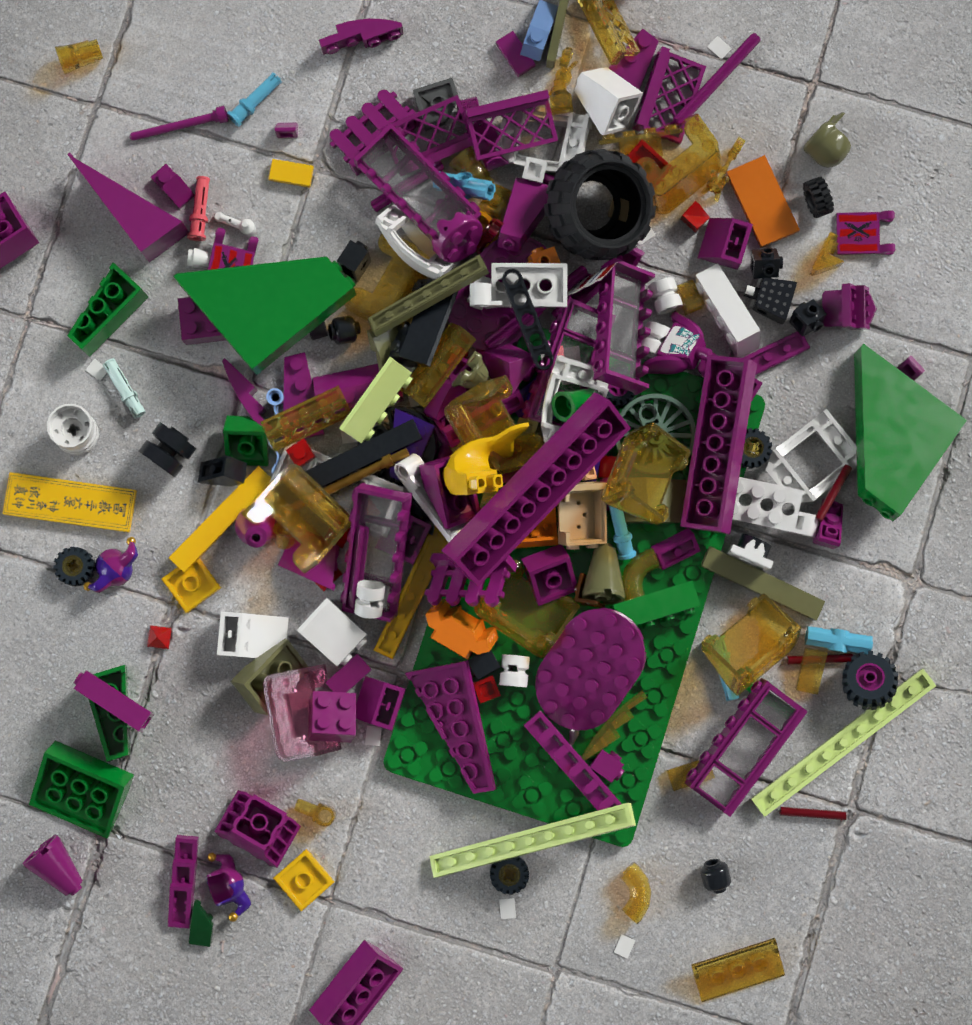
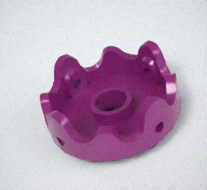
(457, 237)

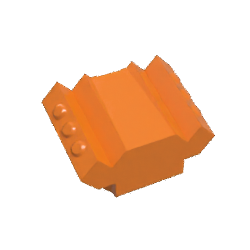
(460, 630)

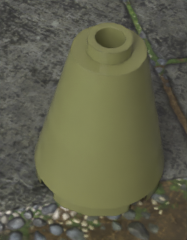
(604, 577)

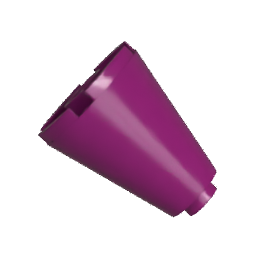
(255, 534)
(55, 866)

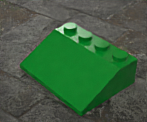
(80, 789)

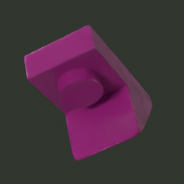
(173, 186)

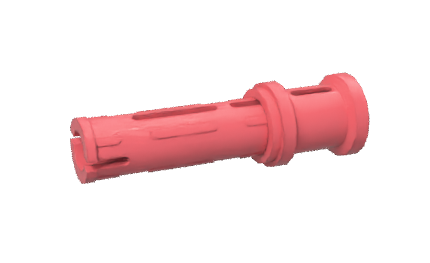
(199, 218)

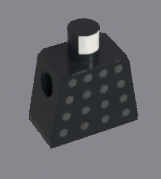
(772, 298)

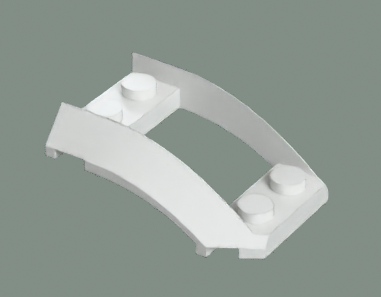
(574, 140)
(390, 222)
(569, 371)
(835, 439)

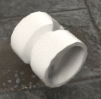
(664, 292)
(656, 337)
(369, 599)
(518, 678)

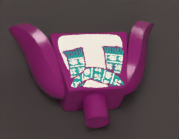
(680, 349)

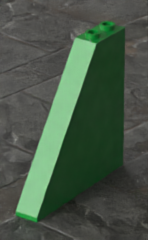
(268, 305)
(898, 433)

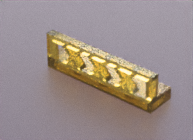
(605, 31)
(450, 351)
(305, 416)

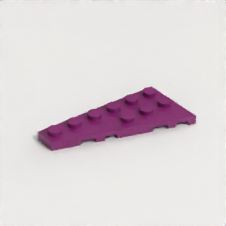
(455, 713)

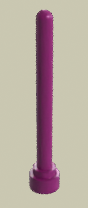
(218, 115)

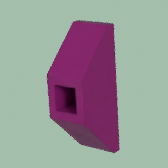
(830, 528)

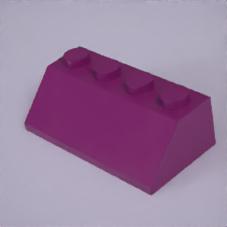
(351, 382)
(356, 987)

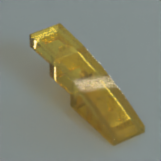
(608, 732)

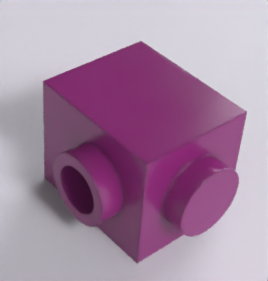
(608, 765)

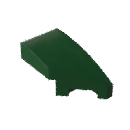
(201, 926)

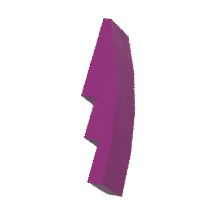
(244, 391)
(183, 881)

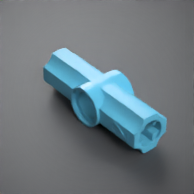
(472, 186)
(838, 640)

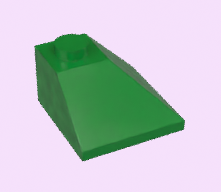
(245, 441)

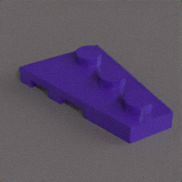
(425, 430)

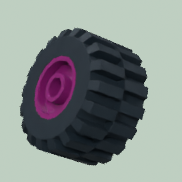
(870, 680)

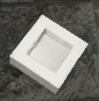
(534, 170)

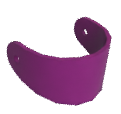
(484, 148)

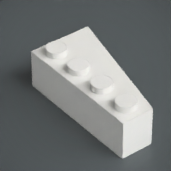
(728, 311)

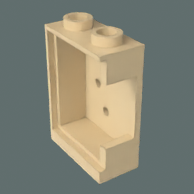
(583, 516)

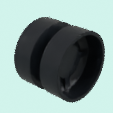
(170, 445)

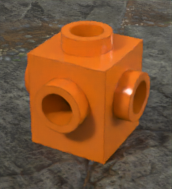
(546, 256)

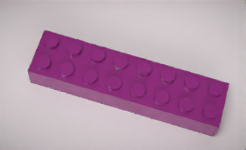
(718, 444)

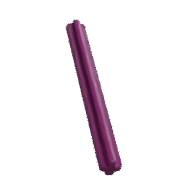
(717, 79)
(512, 326)

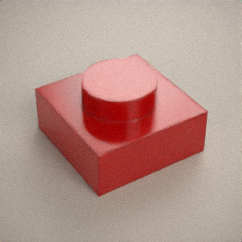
(301, 453)
(486, 689)

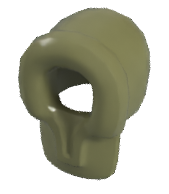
(828, 144)

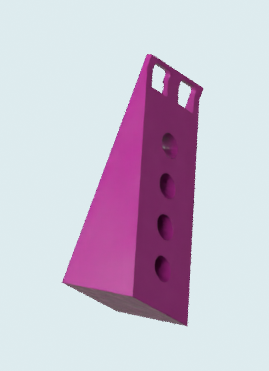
(145, 223)

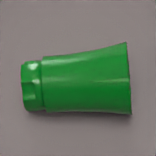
(566, 403)

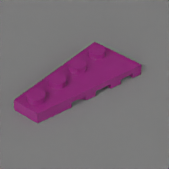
(298, 385)

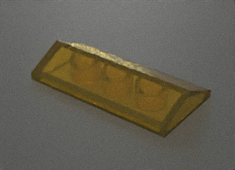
(738, 970)

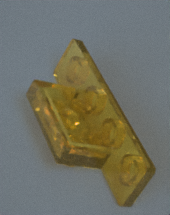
(650, 136)

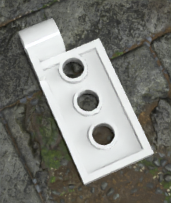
(489, 296)
(409, 474)
(797, 523)

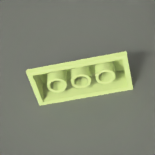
(375, 400)

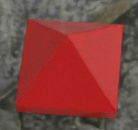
(159, 637)

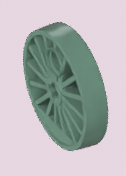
(659, 420)

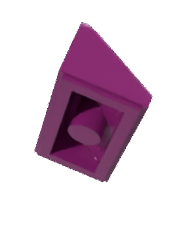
(676, 548)

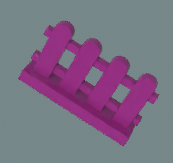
(372, 114)
(453, 595)

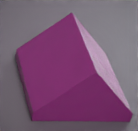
(508, 361)

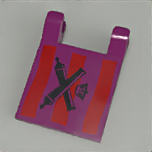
(861, 233)
(228, 256)

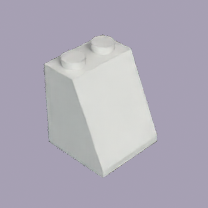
(607, 99)
(333, 633)

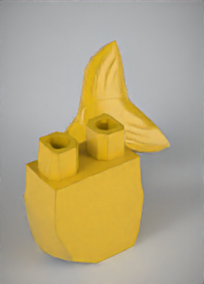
(469, 467)

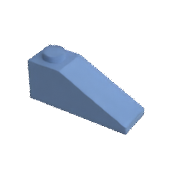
(539, 30)

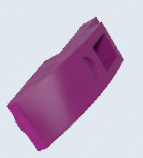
(368, 31)
(447, 392)

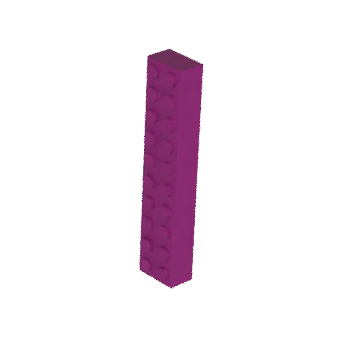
(536, 488)

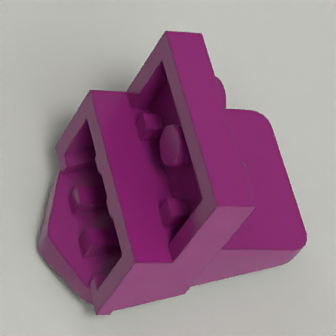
(849, 307)

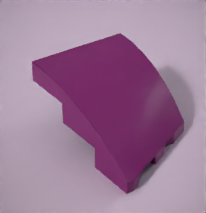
(321, 573)

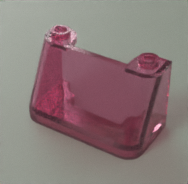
(287, 708)

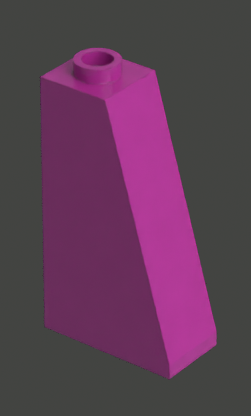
(522, 213)
(113, 701)

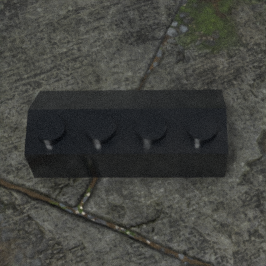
(421, 334)

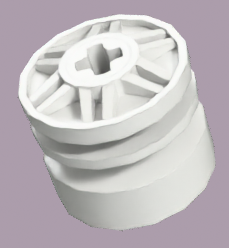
(62, 425)

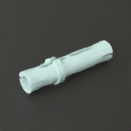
(128, 396)

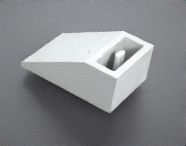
(249, 634)

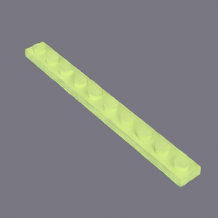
(841, 744)
(533, 840)

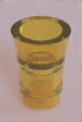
(78, 55)
(467, 162)

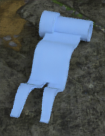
(271, 394)

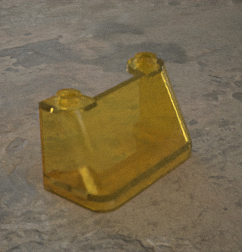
(644, 473)
(523, 620)
(752, 644)

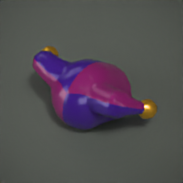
(113, 567)
(227, 885)

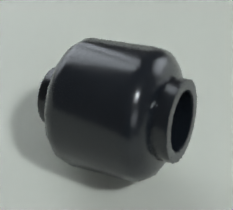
(344, 330)
(715, 875)

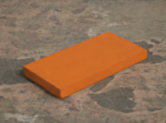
(762, 201)

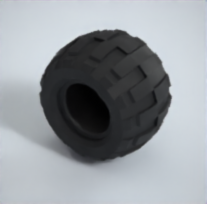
(624, 181)

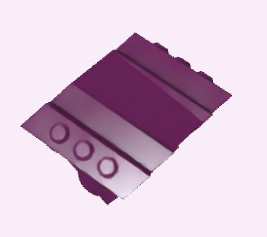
(258, 828)

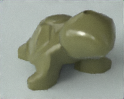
(471, 378)

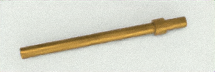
(387, 462)

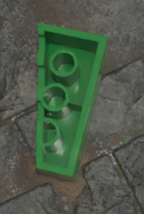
(107, 310)

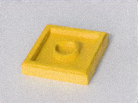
(191, 587)
(303, 880)

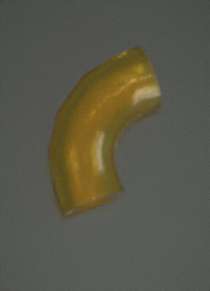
(636, 571)
(639, 892)

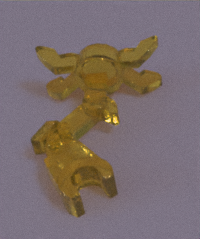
(564, 71)
(716, 184)

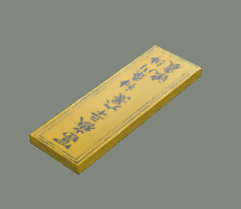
(69, 502)

